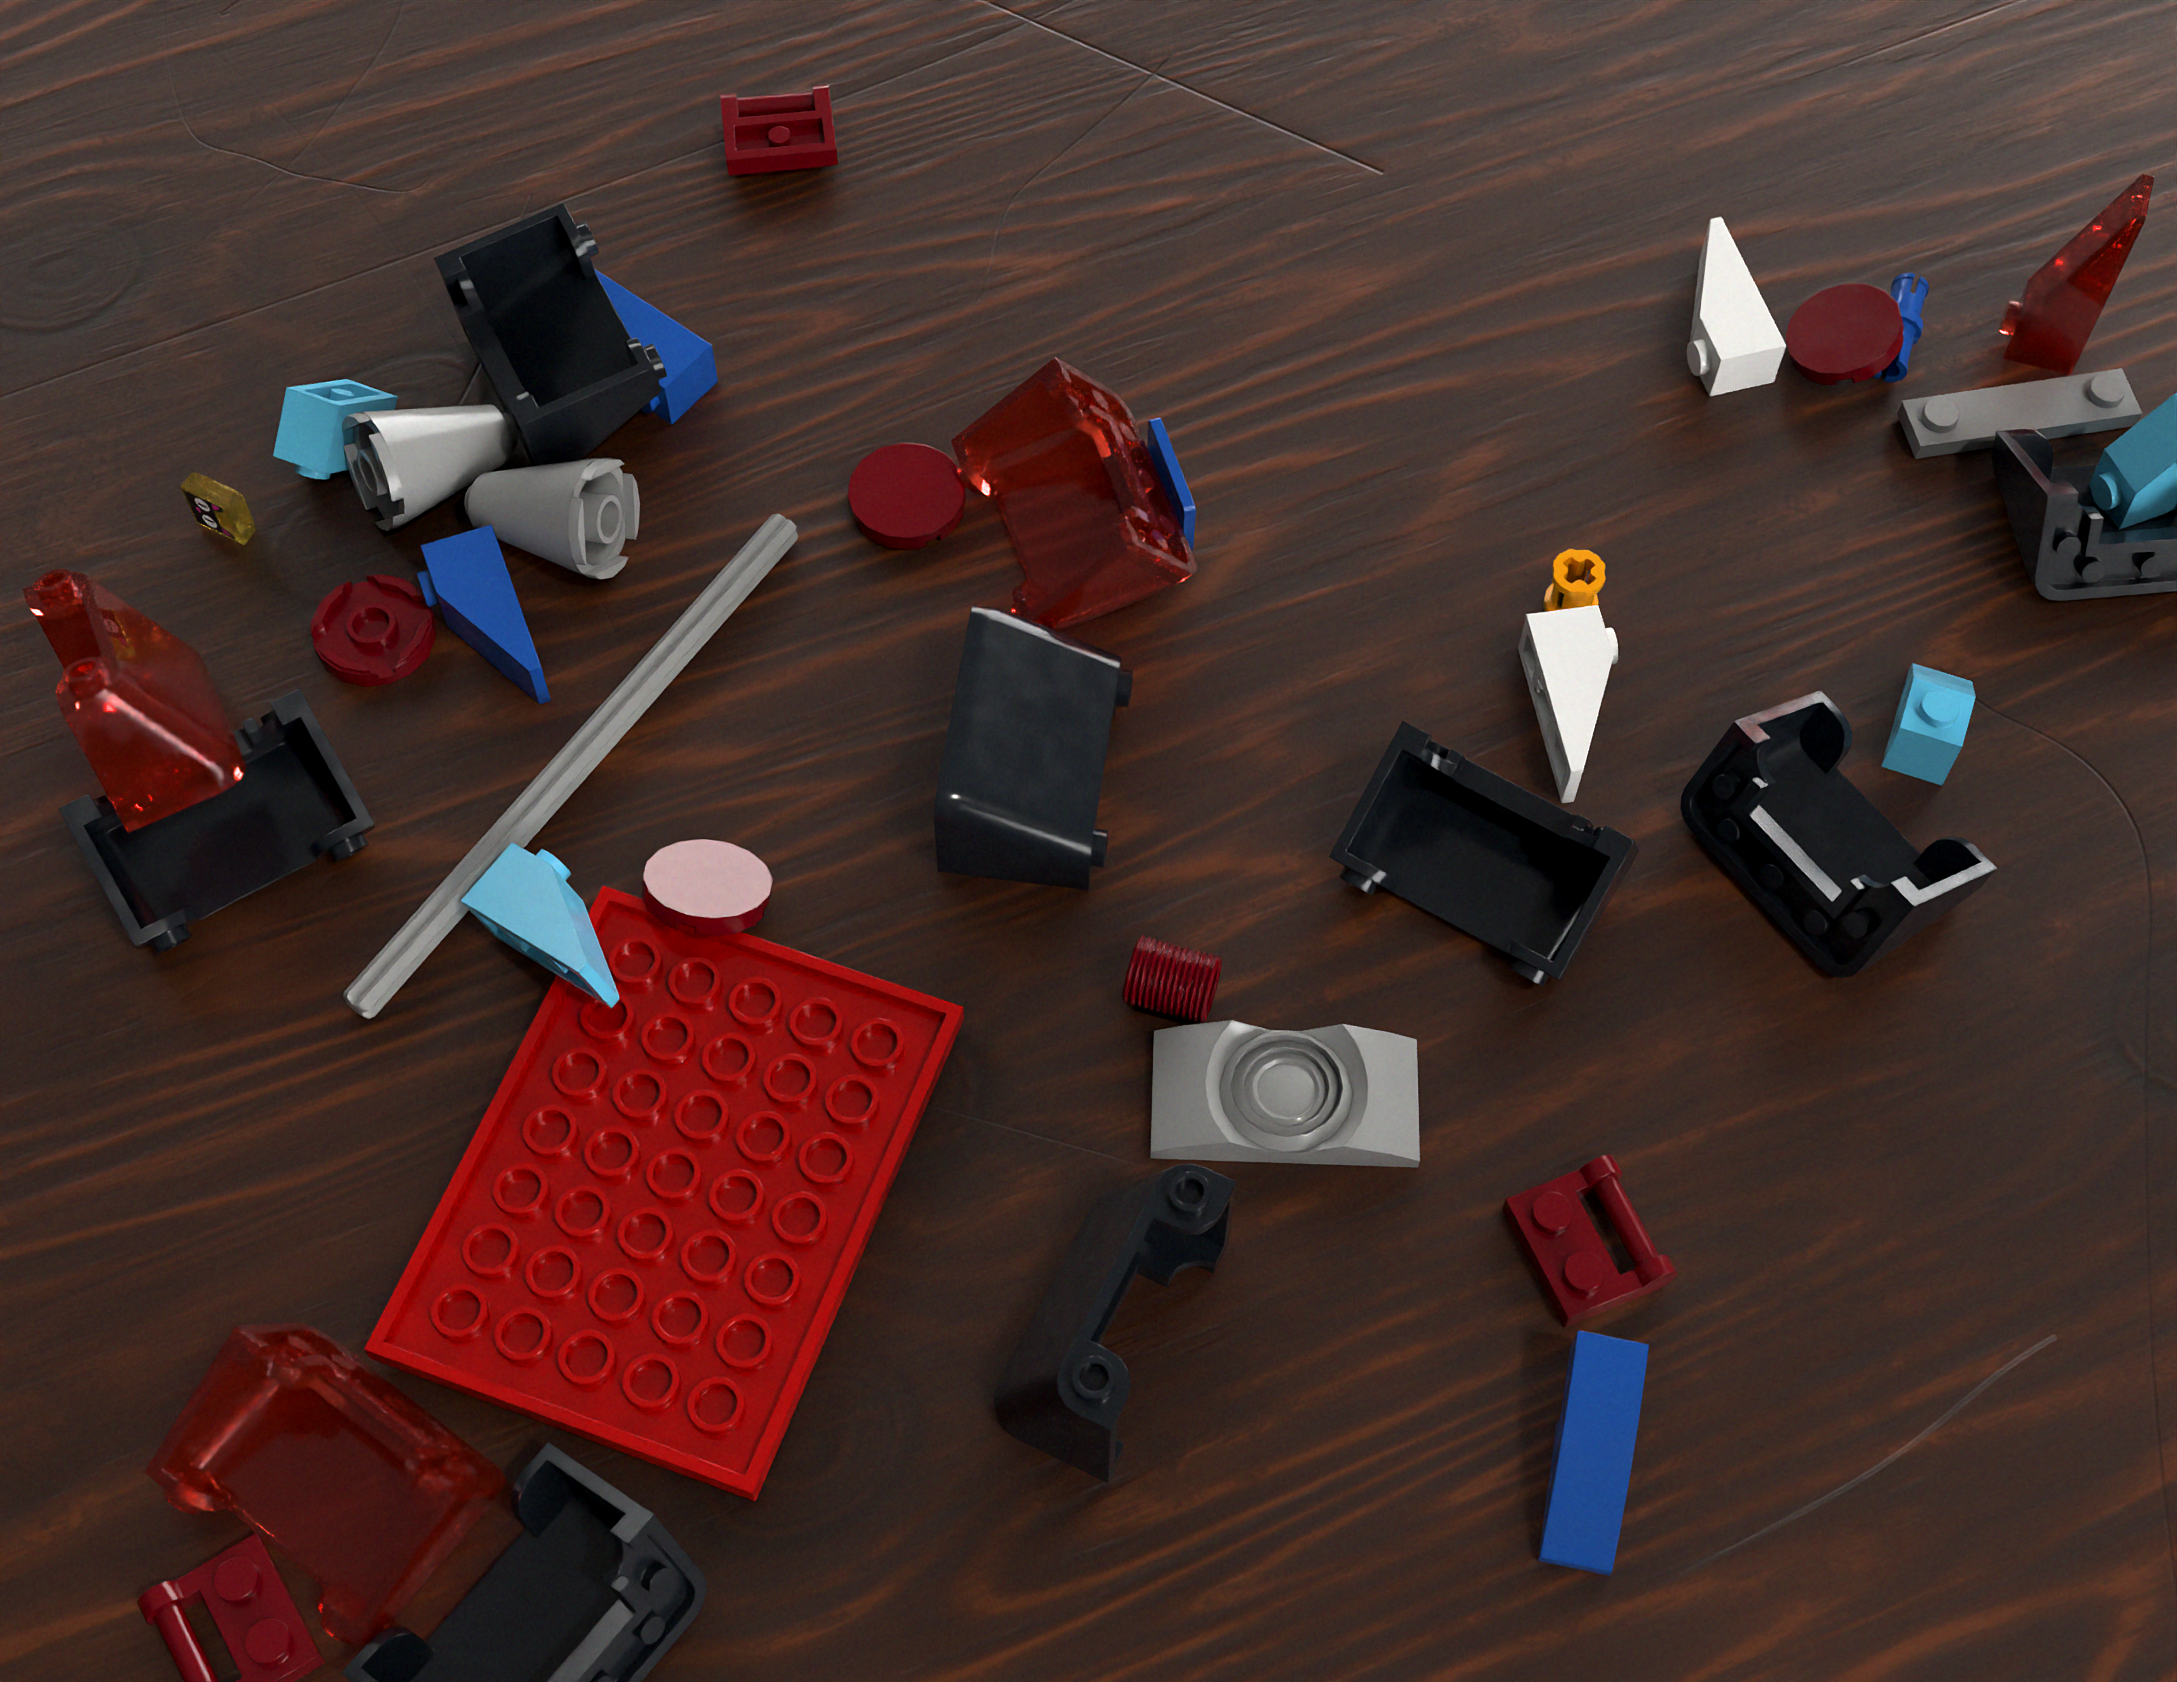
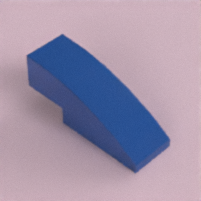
(1593, 1452)

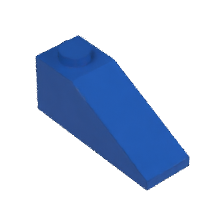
(684, 354)
(481, 605)

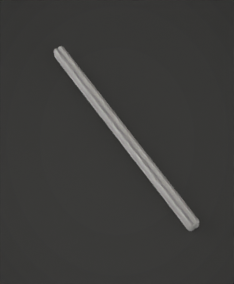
(571, 765)

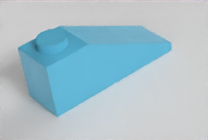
(539, 914)

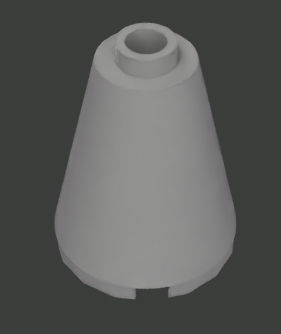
(423, 455)
(561, 512)

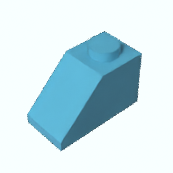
(312, 424)
(2140, 469)
(1929, 724)

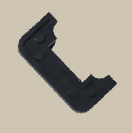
(549, 335)
(2066, 538)
(1026, 753)
(1815, 844)
(1482, 854)
(197, 861)
(1060, 1383)
(576, 1597)

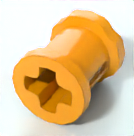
(1569, 578)

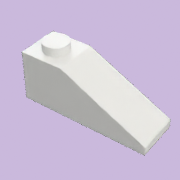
(1732, 330)
(1567, 671)

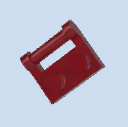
(778, 131)
(1569, 1250)
(250, 1611)

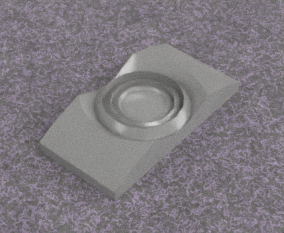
(1285, 1095)

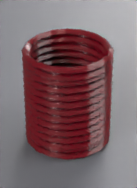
(1172, 979)

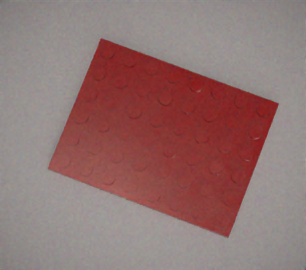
(671, 1196)

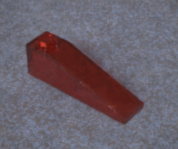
(2071, 289)

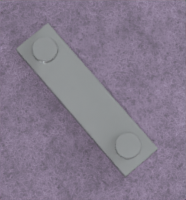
(2049, 406)

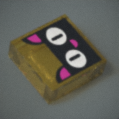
(218, 507)

